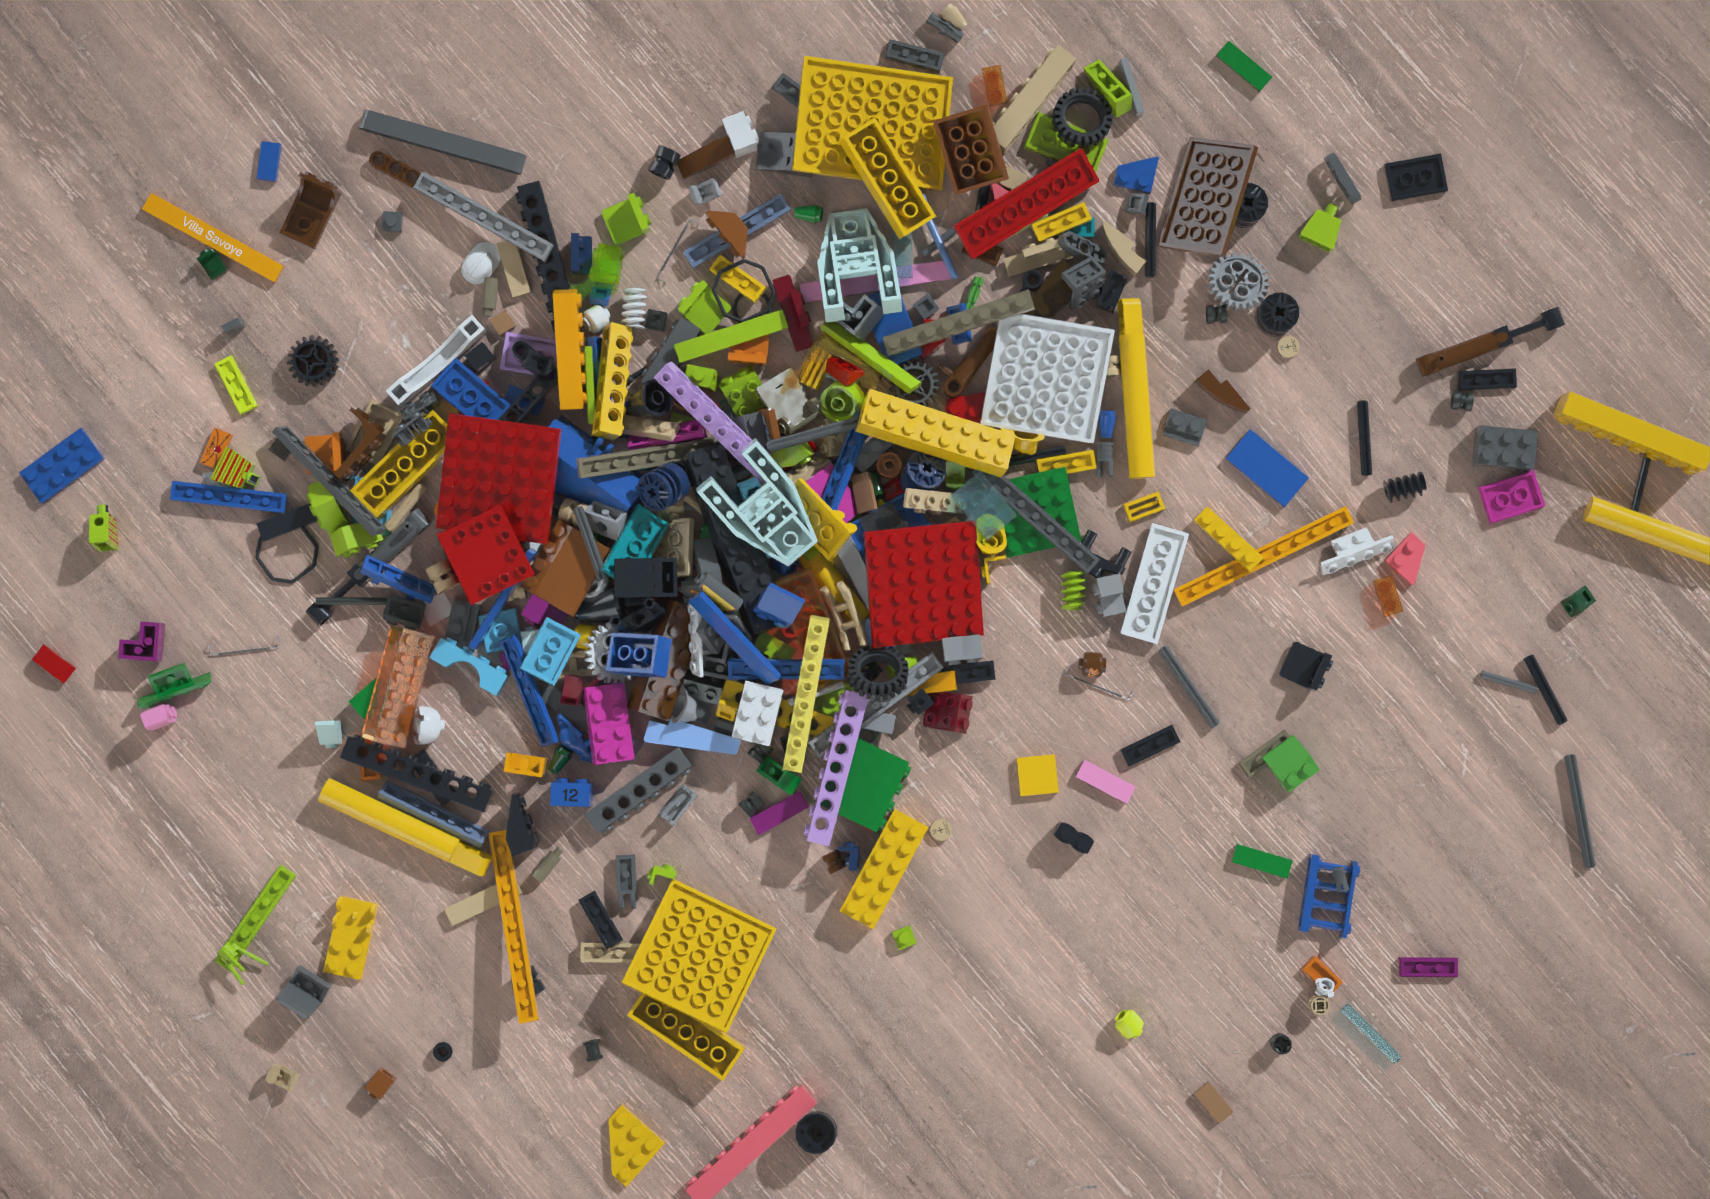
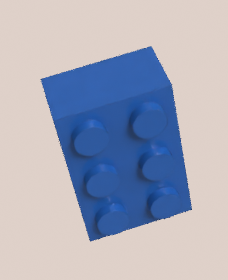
(638, 655)

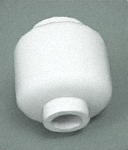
(595, 318)

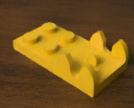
(826, 523)
(350, 937)

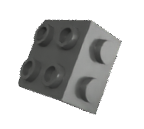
(303, 992)

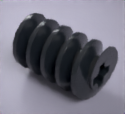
(1404, 486)

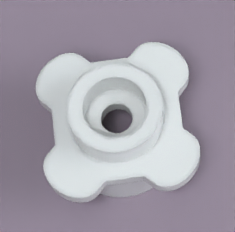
(1328, 984)

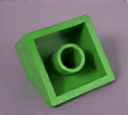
(1290, 763)

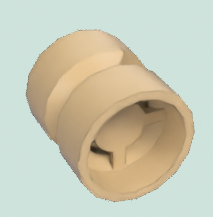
(566, 511)
(440, 570)

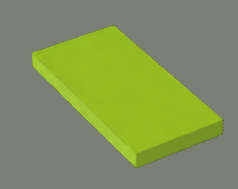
(1045, 142)

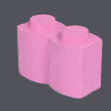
(158, 717)

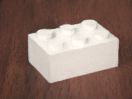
(757, 713)

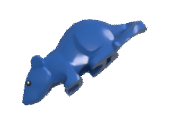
(572, 739)

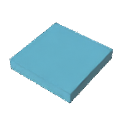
(506, 625)

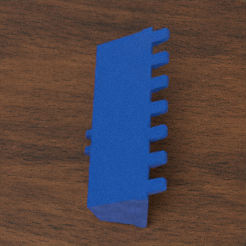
(612, 489)

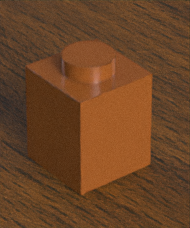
(380, 1084)

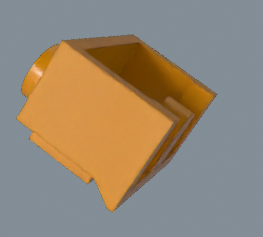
(525, 764)

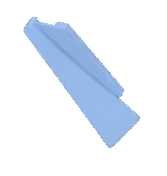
(690, 736)

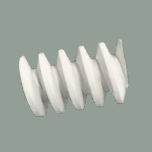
(633, 308)

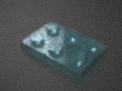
(983, 505)

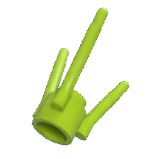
(228, 955)

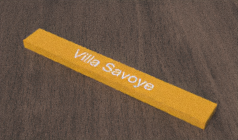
(213, 237)

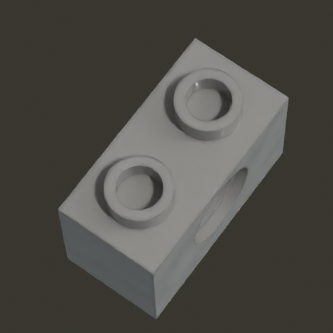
(605, 519)

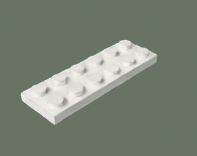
(1154, 583)

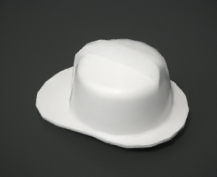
(480, 262)

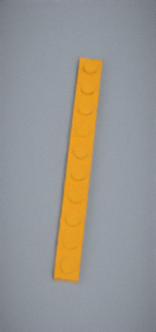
(1271, 552)
(513, 928)

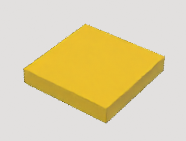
(1037, 775)

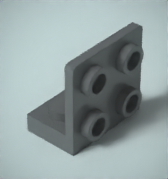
(1085, 280)
(713, 639)

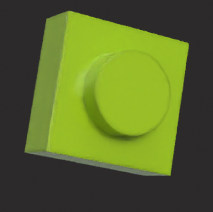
(904, 937)

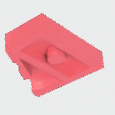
(1407, 558)

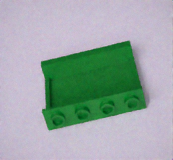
(870, 785)

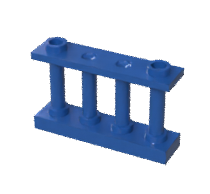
(1309, 902)

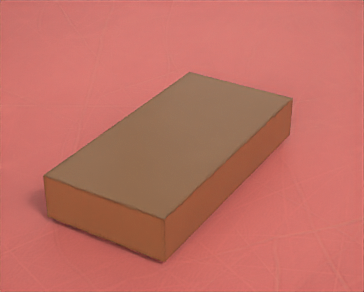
(864, 493)
(1213, 1102)

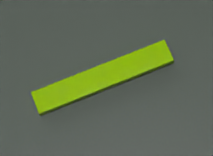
(730, 336)
(871, 356)
(260, 911)

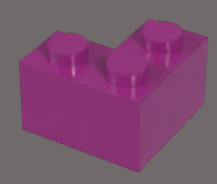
(538, 609)
(149, 644)

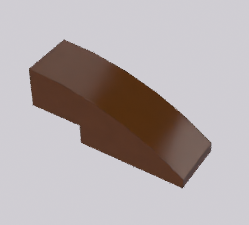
(706, 157)
(1223, 392)

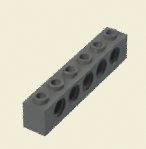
(595, 815)

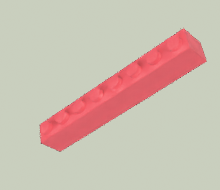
(752, 1144)

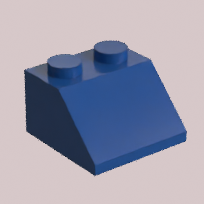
(778, 605)

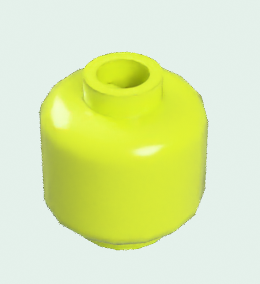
(1129, 1024)

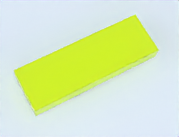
(236, 385)

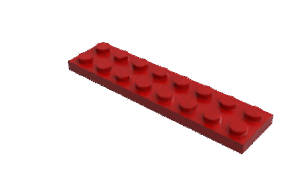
(1026, 203)

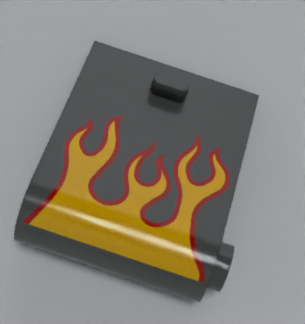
(720, 595)

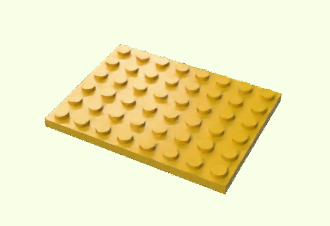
(846, 95)

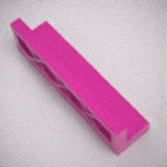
(688, 431)

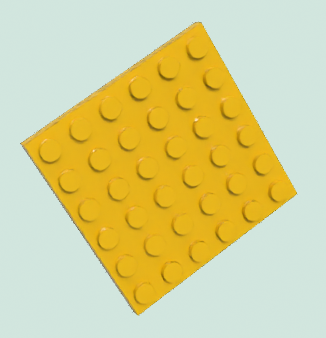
(699, 956)

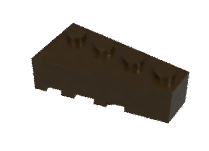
(1052, 295)

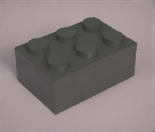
(1505, 448)

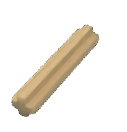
(405, 507)

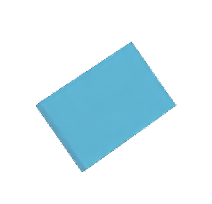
(550, 651)

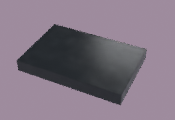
(1415, 177)

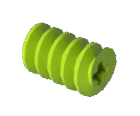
(1073, 590)

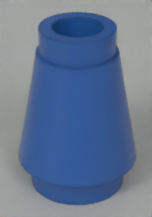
(1106, 423)

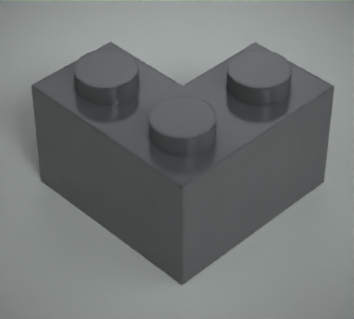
(862, 317)
(717, 664)

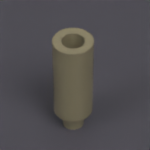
(490, 295)
(547, 865)

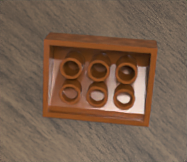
(971, 149)
(563, 569)

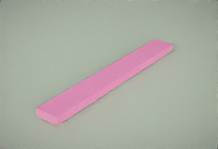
(922, 274)

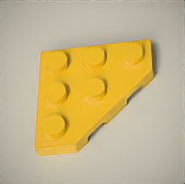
(630, 1145)

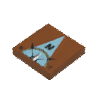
(770, 423)

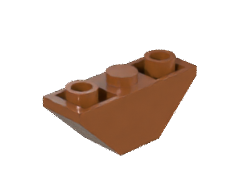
(731, 230)

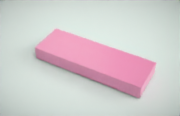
(1105, 781)

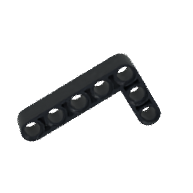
(527, 394)

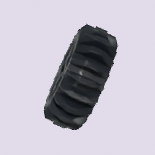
(311, 368)

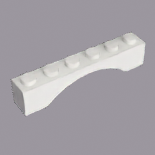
(417, 379)

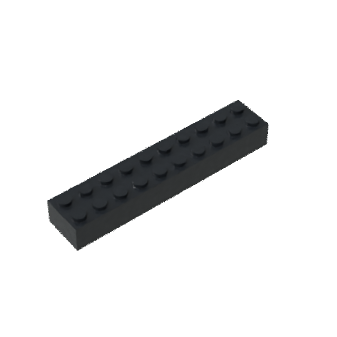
(741, 562)

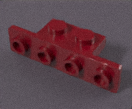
(796, 317)

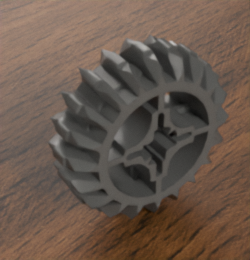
(925, 374)

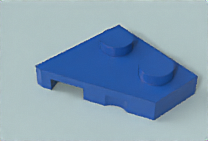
(1137, 175)

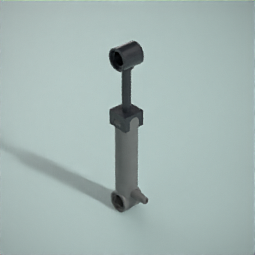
(386, 550)

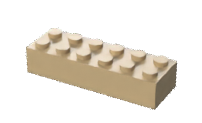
(1033, 96)

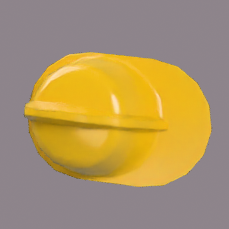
(1025, 441)
(993, 545)

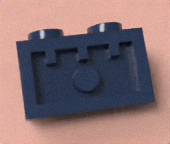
(581, 254)
(852, 859)

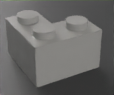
(1109, 594)
(962, 648)

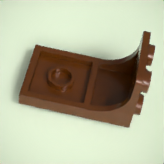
(310, 210)
(370, 442)

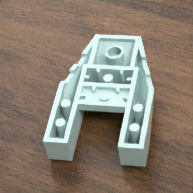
(852, 250)
(771, 517)

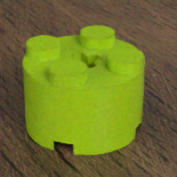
(841, 401)

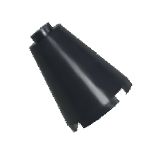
(649, 400)
(601, 607)

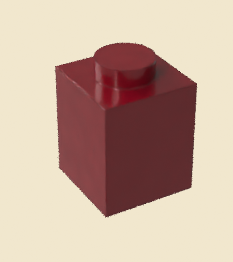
(571, 690)

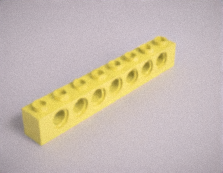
(806, 693)

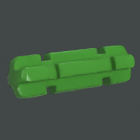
(974, 292)

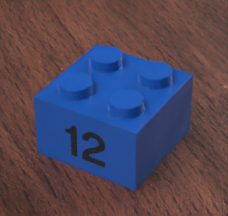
(571, 793)

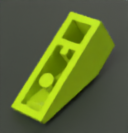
(1107, 84)
(793, 455)

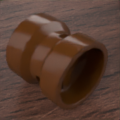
(832, 857)

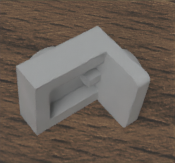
(705, 192)

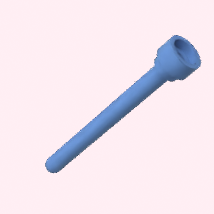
(942, 249)

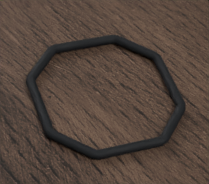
(733, 266)
(301, 574)

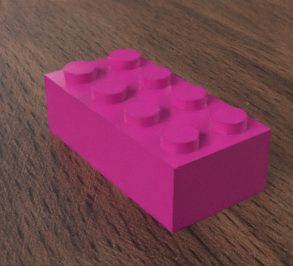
(608, 724)

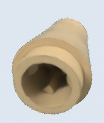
(953, 15)

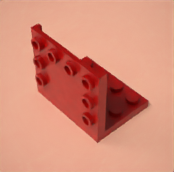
(485, 554)

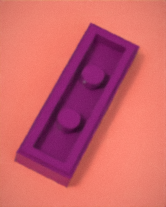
(779, 813)
(1428, 967)

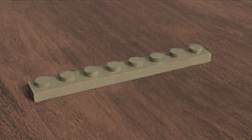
(958, 323)
(638, 458)

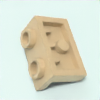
(831, 445)

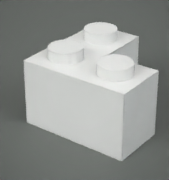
(740, 134)

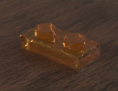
(994, 85)
(1387, 596)

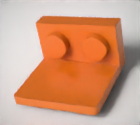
(750, 352)
(328, 449)

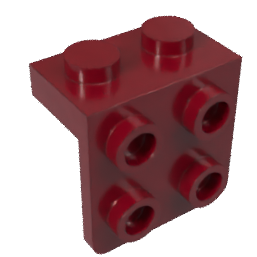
(948, 712)

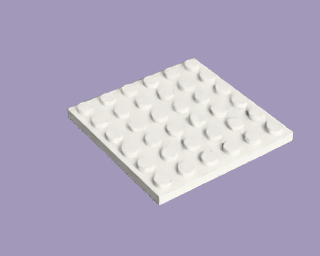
(1047, 377)

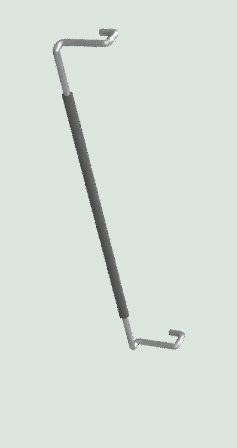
(672, 251)
(210, 654)
(1097, 686)

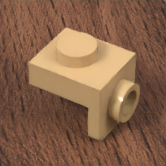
(282, 1077)

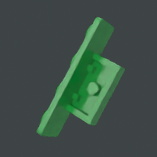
(172, 682)

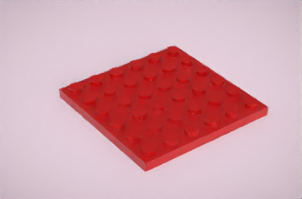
(496, 465)
(923, 583)

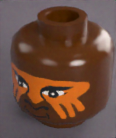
(1092, 664)

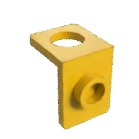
(984, 569)

